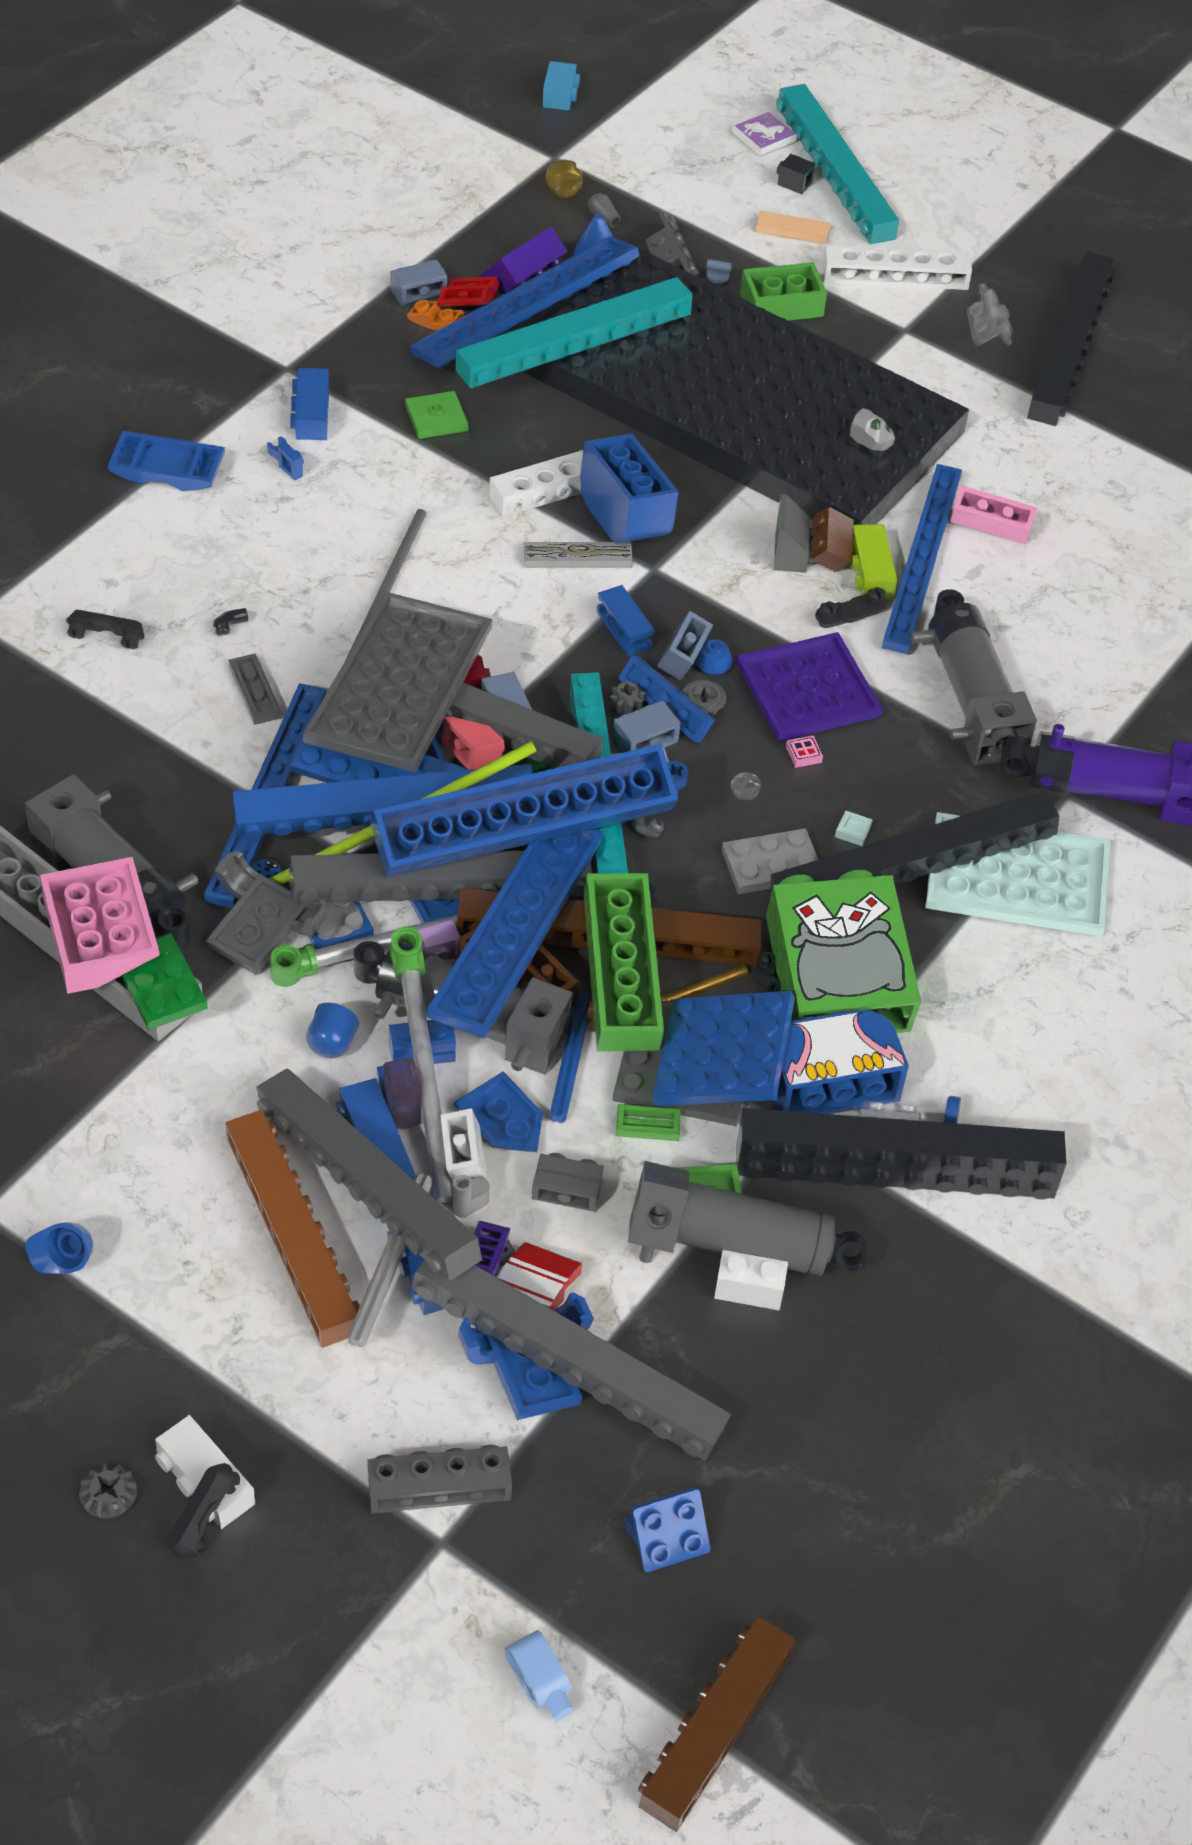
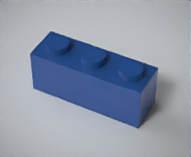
(310, 404)

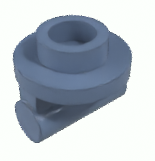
(718, 271)

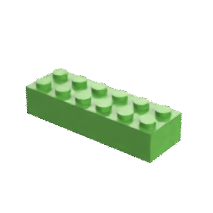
(623, 962)

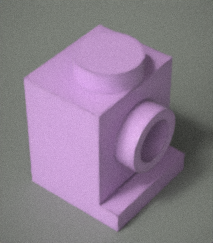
(441, 940)

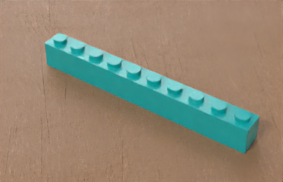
(838, 164)
(573, 332)
(589, 716)

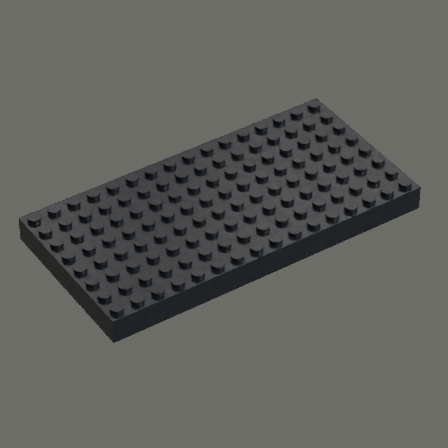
(758, 398)

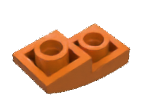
(432, 316)

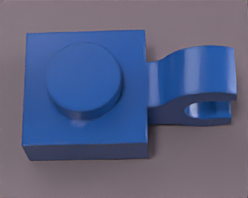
(289, 459)

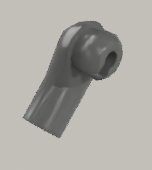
(649, 829)

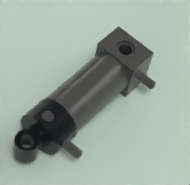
(977, 679)
(69, 828)
(529, 1023)

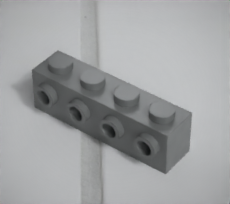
(439, 1479)

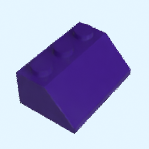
(527, 260)

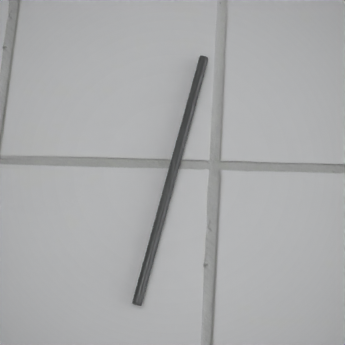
(395, 566)

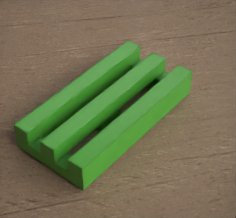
(647, 1126)

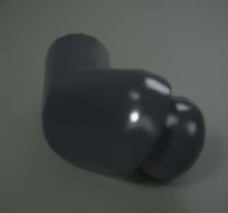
(227, 618)
(765, 972)

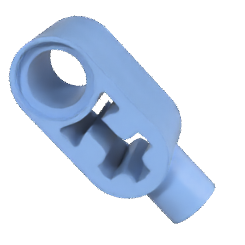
(540, 1674)

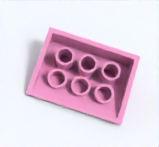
(98, 922)

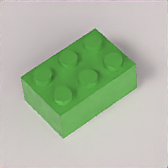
(786, 290)

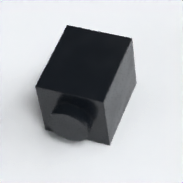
(795, 173)

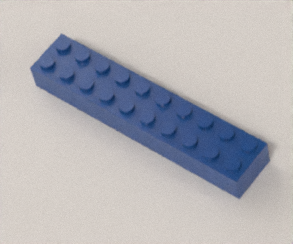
(523, 810)

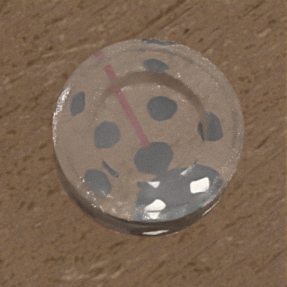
(745, 786)

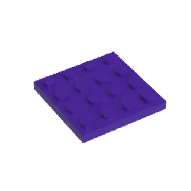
(808, 686)

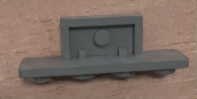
(669, 246)

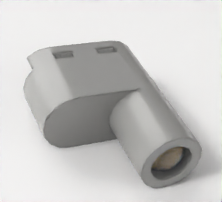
(469, 1195)

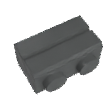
(567, 1181)

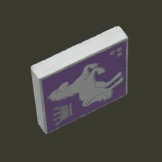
(764, 133)

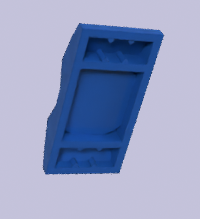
(165, 460)

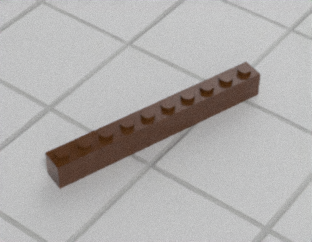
(675, 932)

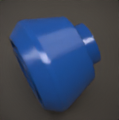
(714, 658)

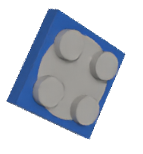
(343, 923)

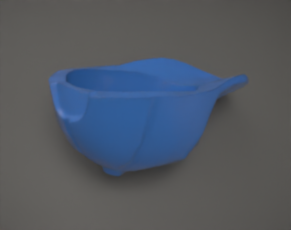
(60, 1248)

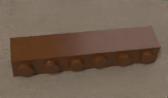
(716, 1723)

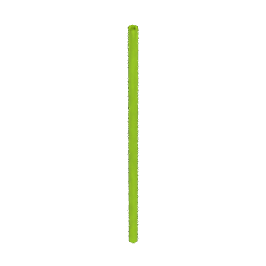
(460, 784)

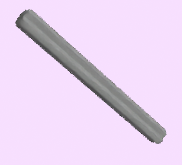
(381, 1281)

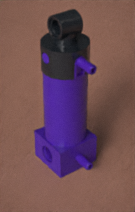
(1105, 770)

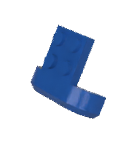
(527, 1386)

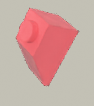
(471, 742)

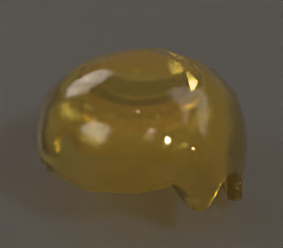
(564, 178)

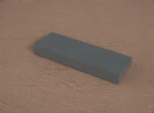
(255, 689)

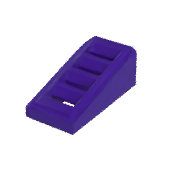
(497, 1252)

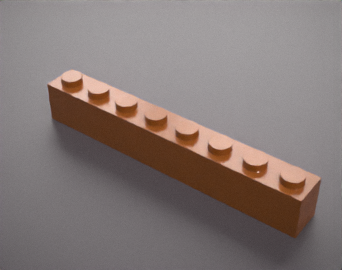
(292, 1227)

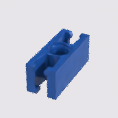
(625, 620)

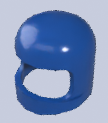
(331, 1030)

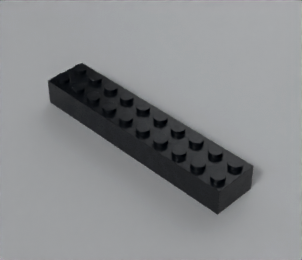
(900, 1153)

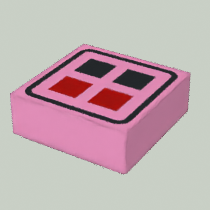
(804, 751)

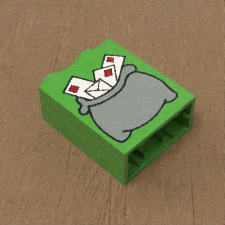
(843, 947)

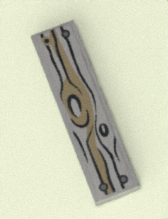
(577, 555)

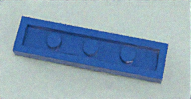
(693, 719)

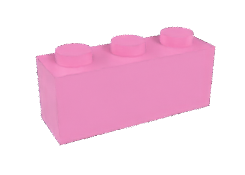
(993, 514)

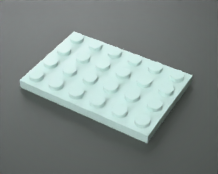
(1041, 884)

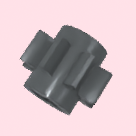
(626, 698)

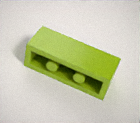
(873, 560)

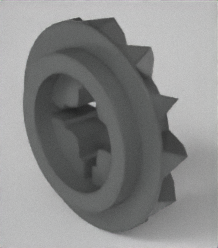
(713, 692)
(106, 1505)

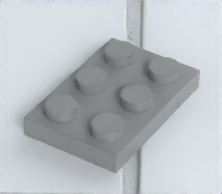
(757, 857)

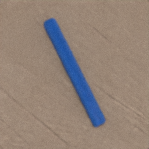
(570, 1059)

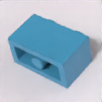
(560, 85)

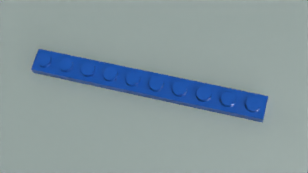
(921, 559)
(273, 773)

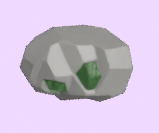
(871, 431)

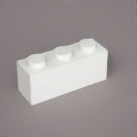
(188, 1454)

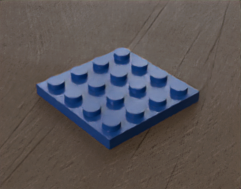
(724, 1049)

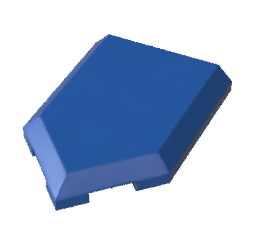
(504, 1114)

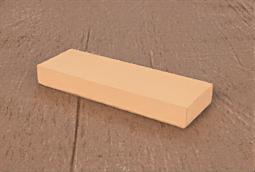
(793, 227)

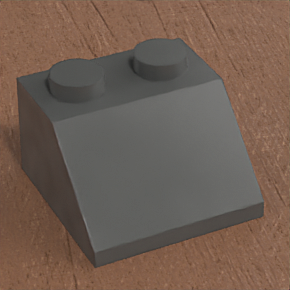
(792, 537)

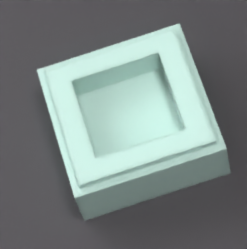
(853, 828)

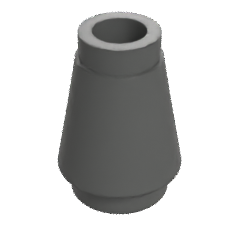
(601, 204)

